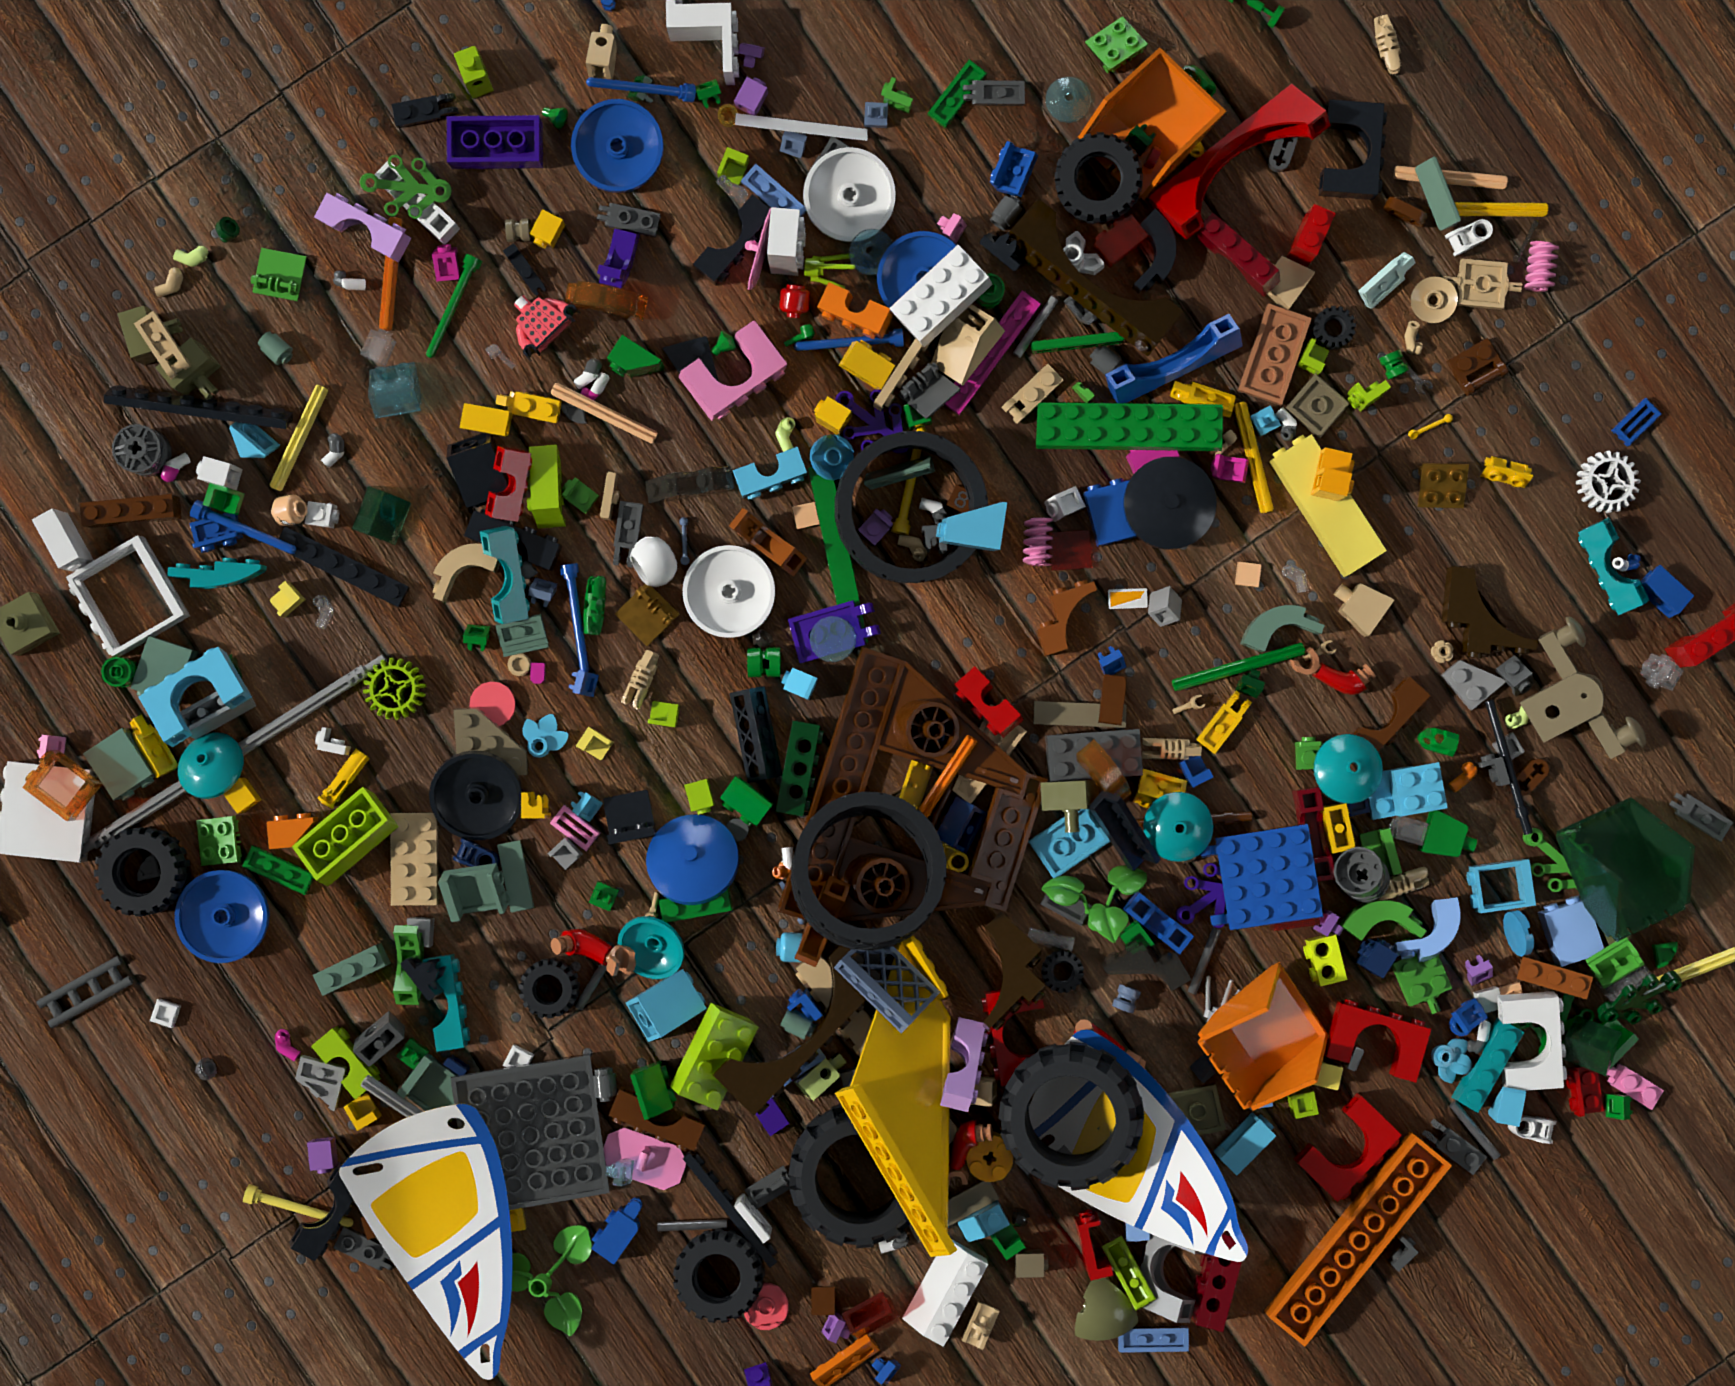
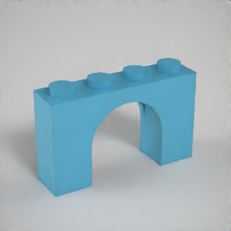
(163, 699)

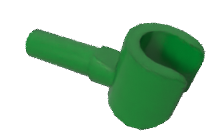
(806, 333)

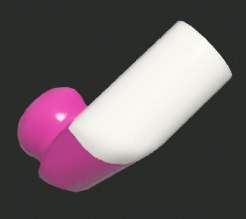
(597, 387)
(172, 467)

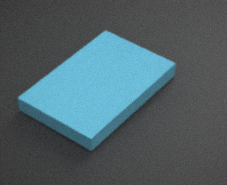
(1064, 850)

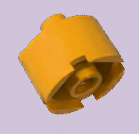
(997, 1167)

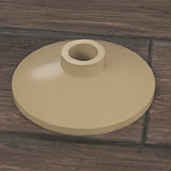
(1445, 295)

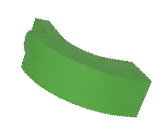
(1366, 915)
(408, 943)

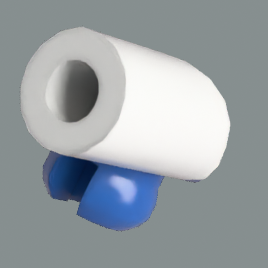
(1623, 565)

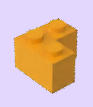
(1333, 475)

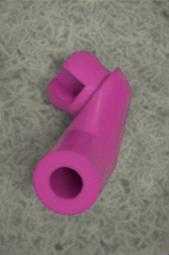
(283, 1045)

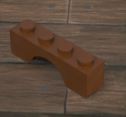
(136, 509)
(1406, 699)
(683, 1132)

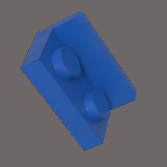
(809, 1005)

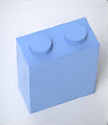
(1570, 931)

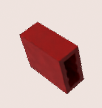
(1310, 235)

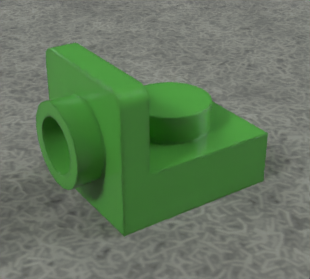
(897, 100)
(579, 495)
(1306, 752)

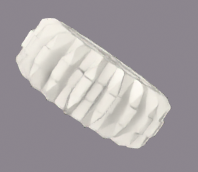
(1615, 464)

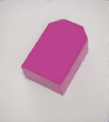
(537, 673)

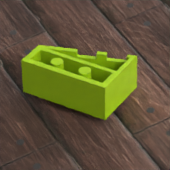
(545, 487)

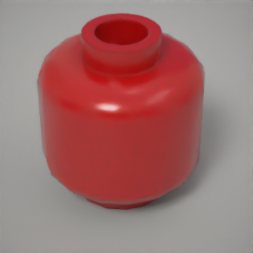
(794, 300)

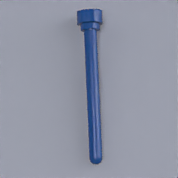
(685, 92)
(894, 338)
(203, 512)
(569, 573)

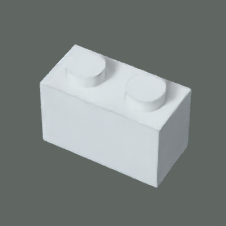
(218, 473)

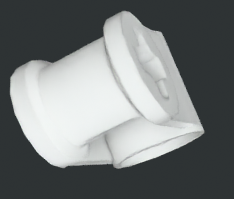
(1465, 237)
(1535, 1128)

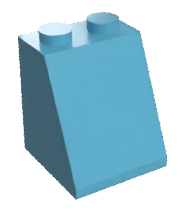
(975, 528)
(666, 1005)

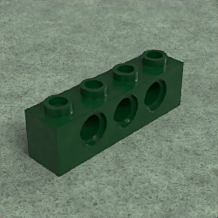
(786, 802)

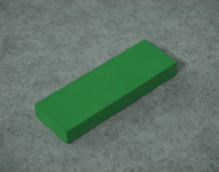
(952, 98)
(278, 870)

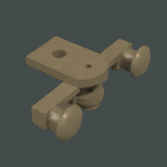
(1577, 697)

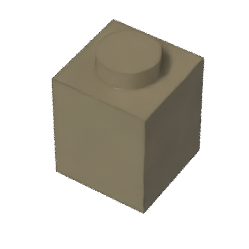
(1030, 1263)

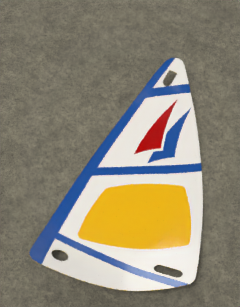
(1172, 1178)
(443, 1222)

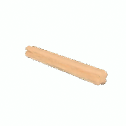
(1456, 178)
(604, 413)

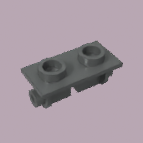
(768, 1187)

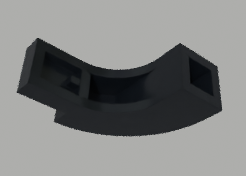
(1164, 248)

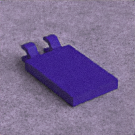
(802, 626)

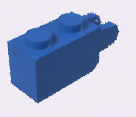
(619, 1231)

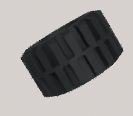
(531, 996)

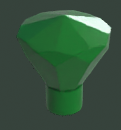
(557, 116)
(724, 343)

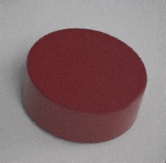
(1153, 157)

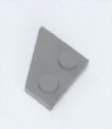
(1471, 683)
(322, 1079)

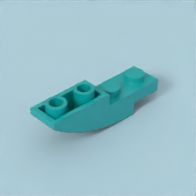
(224, 574)

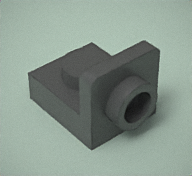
(1498, 770)
(1402, 1255)

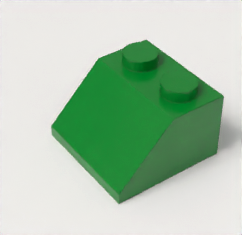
(633, 359)
(746, 801)
(653, 1089)

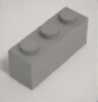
(212, 713)

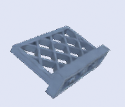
(878, 995)

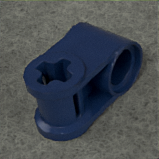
(472, 854)

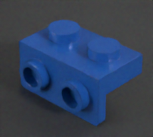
(1013, 169)
(210, 534)

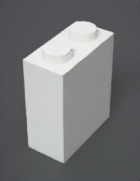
(62, 540)

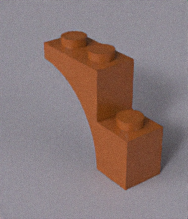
(1051, 635)
(832, 899)

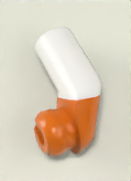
(782, 869)

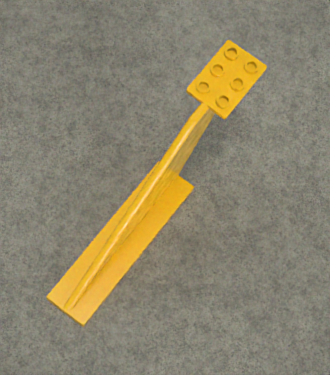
(898, 1103)

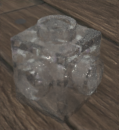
(1661, 671)

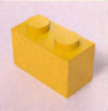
(866, 364)
(832, 415)
(1337, 828)

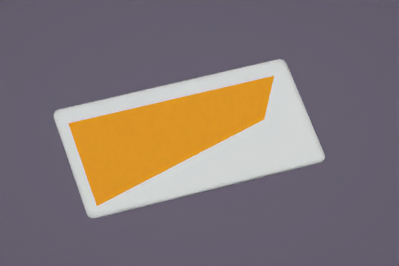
(1127, 598)

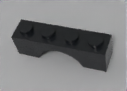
(716, 263)
(540, 550)
(312, 1237)

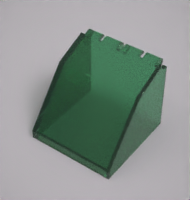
(1628, 867)

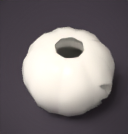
(653, 561)

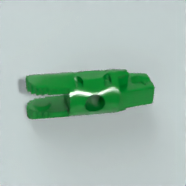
(594, 605)

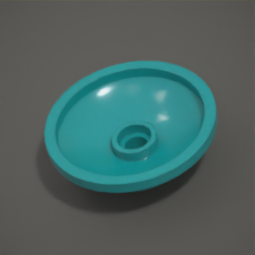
(219, 769)
(1334, 772)
(1177, 809)
(653, 958)

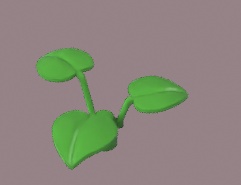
(1104, 919)
(565, 1310)

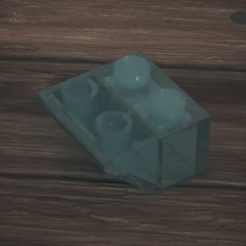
(394, 390)

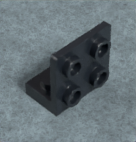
(629, 816)

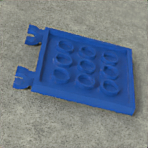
(1267, 877)

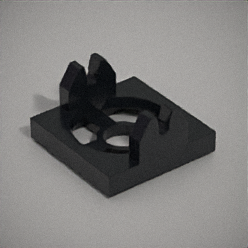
(1002, 250)
(424, 975)

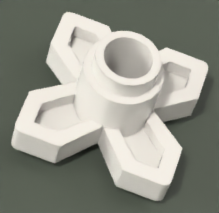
(1084, 263)

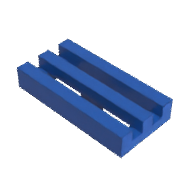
(1622, 435)

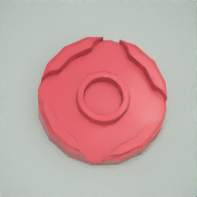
(495, 701)
(772, 1303)

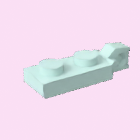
(1386, 280)

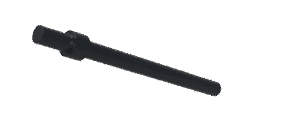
(1521, 810)

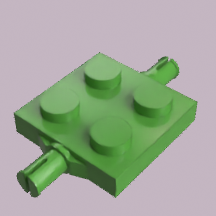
(1421, 980)

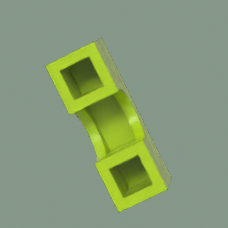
(337, 1044)

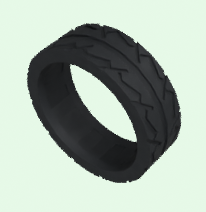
(920, 440)
(901, 814)

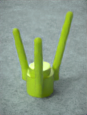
(816, 265)

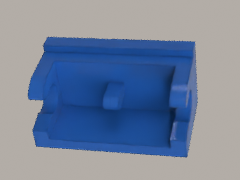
(1665, 591)

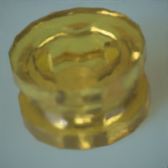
(724, 108)

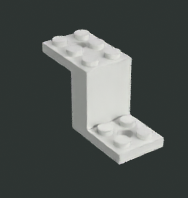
(706, 22)

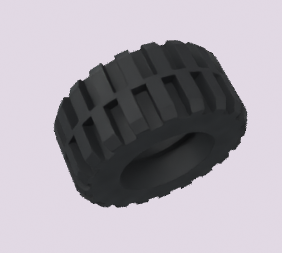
(1098, 146)
(112, 874)
(697, 1297)

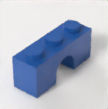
(1158, 922)

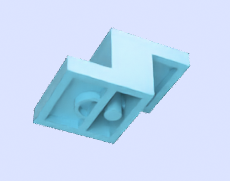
(1408, 792)

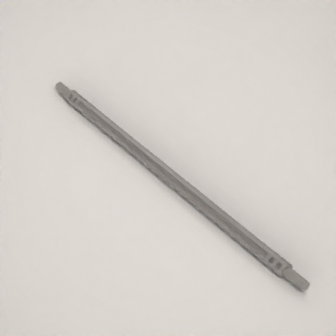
(247, 745)

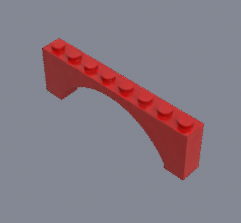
(1284, 116)

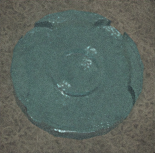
(832, 639)

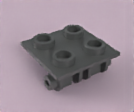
(928, 391)

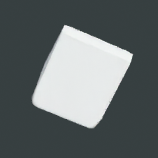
(1488, 998)

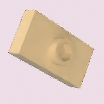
(610, 496)

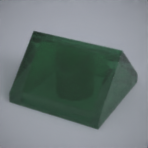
(381, 515)
(1591, 1045)

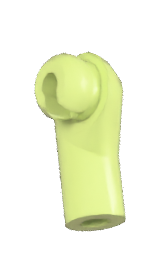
(192, 258)
(783, 432)
(1516, 719)

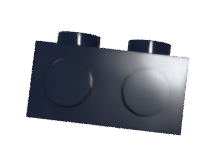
(959, 824)
(1376, 956)

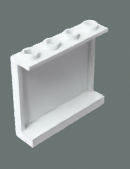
(34, 829)

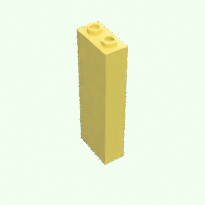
(1336, 523)

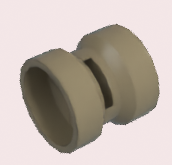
(516, 230)

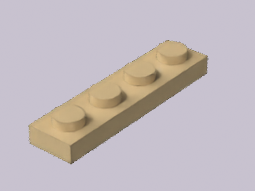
(898, 377)

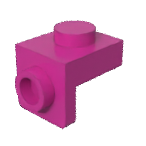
(1229, 468)

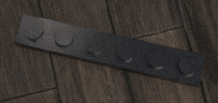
(345, 568)
(725, 1200)

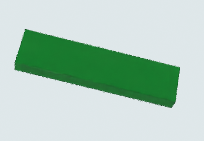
(1077, 342)

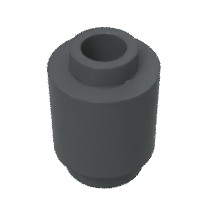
(1006, 212)
(1105, 360)
(605, 1084)

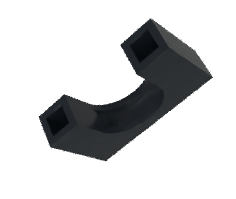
(1366, 121)

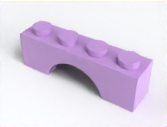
(340, 215)
(959, 1086)

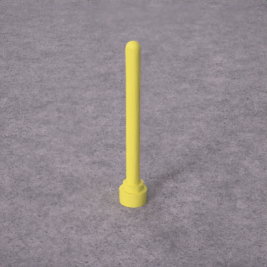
(255, 1195)

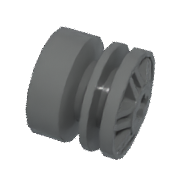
(152, 457)
(1359, 862)

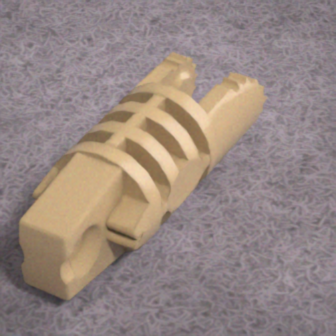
(1387, 43)
(641, 679)
(1171, 749)
(1409, 881)

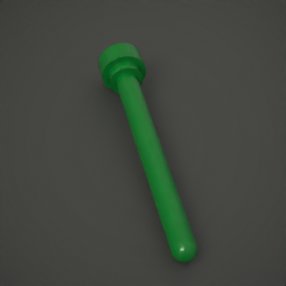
(470, 266)

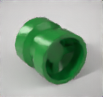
(1391, 359)

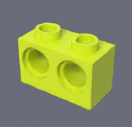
(1331, 957)

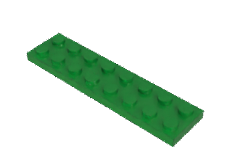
(1129, 426)

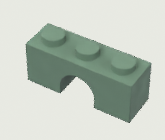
(351, 969)

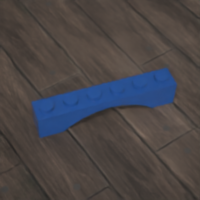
(1213, 342)

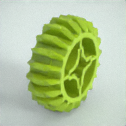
(376, 696)

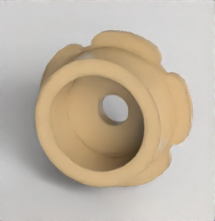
(1436, 651)

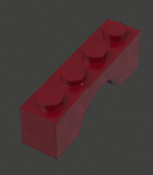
(1254, 266)
(1310, 811)

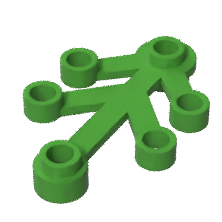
(410, 187)
(1560, 867)

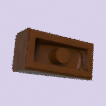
(1112, 699)

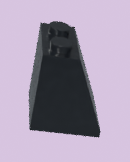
(473, 470)

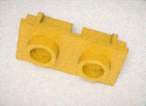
(1516, 475)

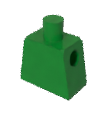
(1446, 836)

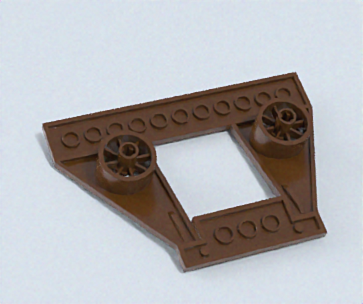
(879, 715)

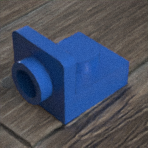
(1469, 1015)

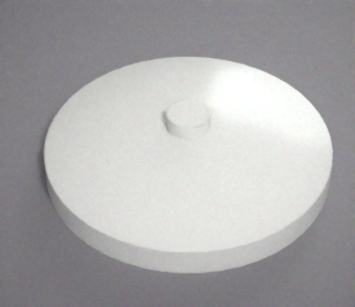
(848, 193)
(729, 591)

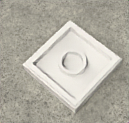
(753, 1218)

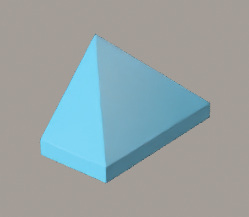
(252, 440)

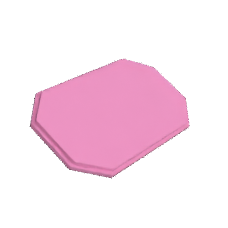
(760, 249)
(654, 1161)

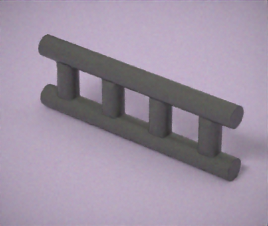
(79, 1005)

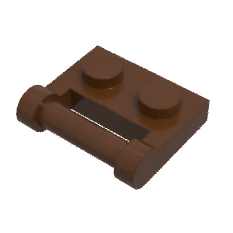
(1471, 361)

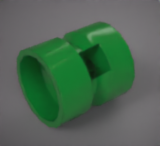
(993, 295)
(755, 662)
(119, 671)

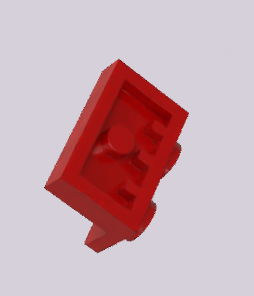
(1584, 1090)

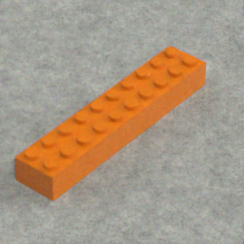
(1357, 1238)

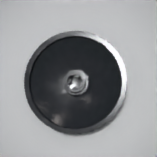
(1169, 503)
(476, 795)

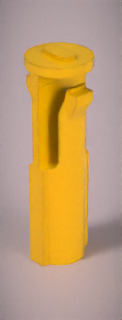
(344, 778)

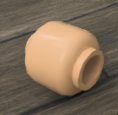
(289, 510)

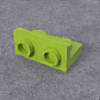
(1363, 398)

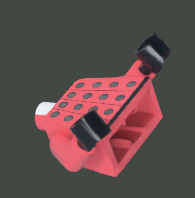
(541, 322)

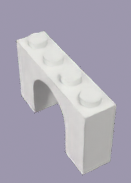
(1547, 1068)

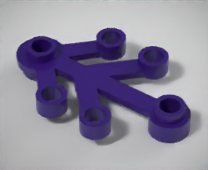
(876, 423)
(1216, 893)

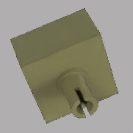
(135, 343)
(202, 366)
(25, 624)
(1070, 798)

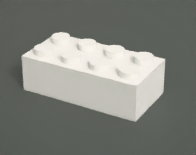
(786, 241)
(941, 295)

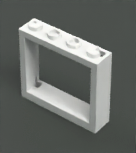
(158, 575)

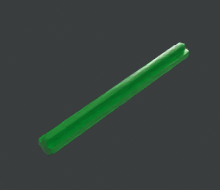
(1238, 666)

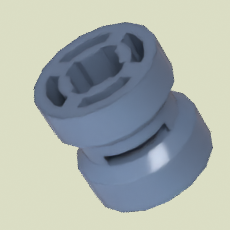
(1129, 994)

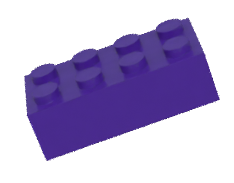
(494, 142)

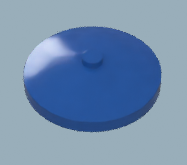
(617, 145)
(908, 262)
(692, 859)
(221, 916)

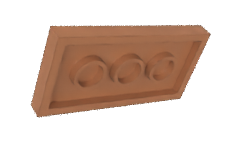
(1274, 354)

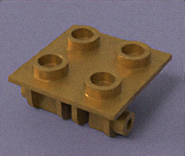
(1442, 485)
(646, 614)

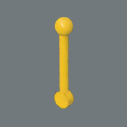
(1413, 434)

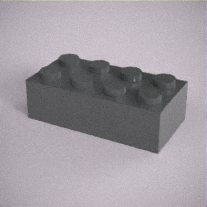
(1120, 745)

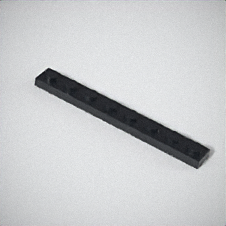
(204, 408)

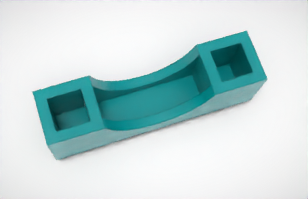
(1622, 592)
(510, 602)
(452, 1031)
(1478, 1083)

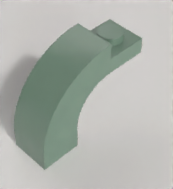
(1263, 626)

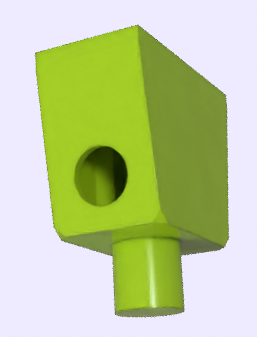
(473, 70)

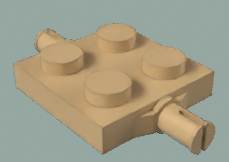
(1482, 284)

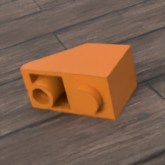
(287, 832)

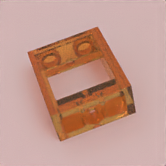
(80, 799)

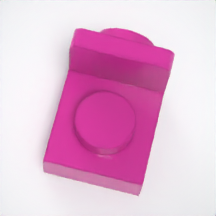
(445, 263)

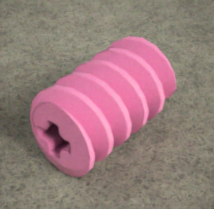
(1540, 266)
(1037, 541)

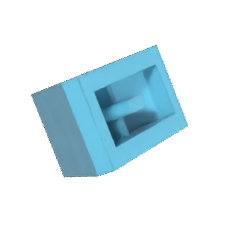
(1508, 1106)

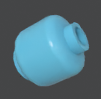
(787, 946)

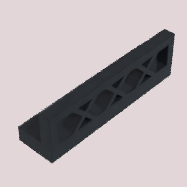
(760, 734)
(1123, 830)

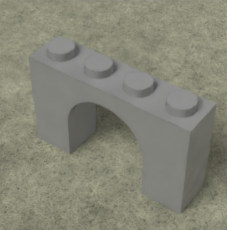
(1168, 1302)

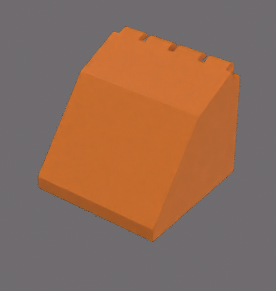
(1169, 105)
(1265, 1040)

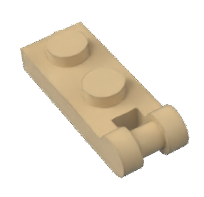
(162, 344)
(1033, 393)

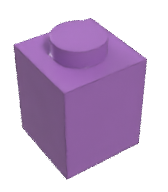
(751, 96)
(322, 1154)

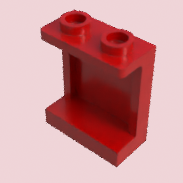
(1098, 1267)

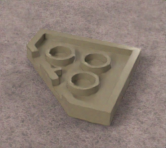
(478, 733)

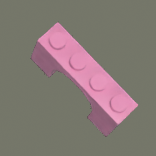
(719, 398)

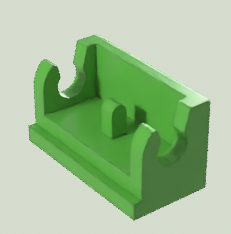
(1614, 962)

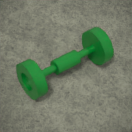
(1258, 5)

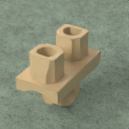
(980, 1325)

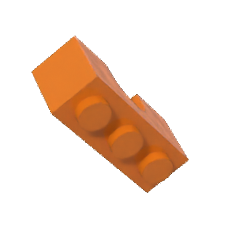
(872, 320)

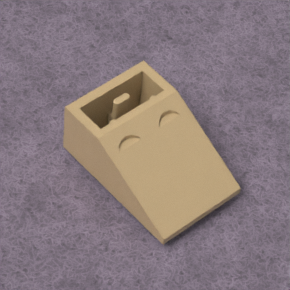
(966, 343)

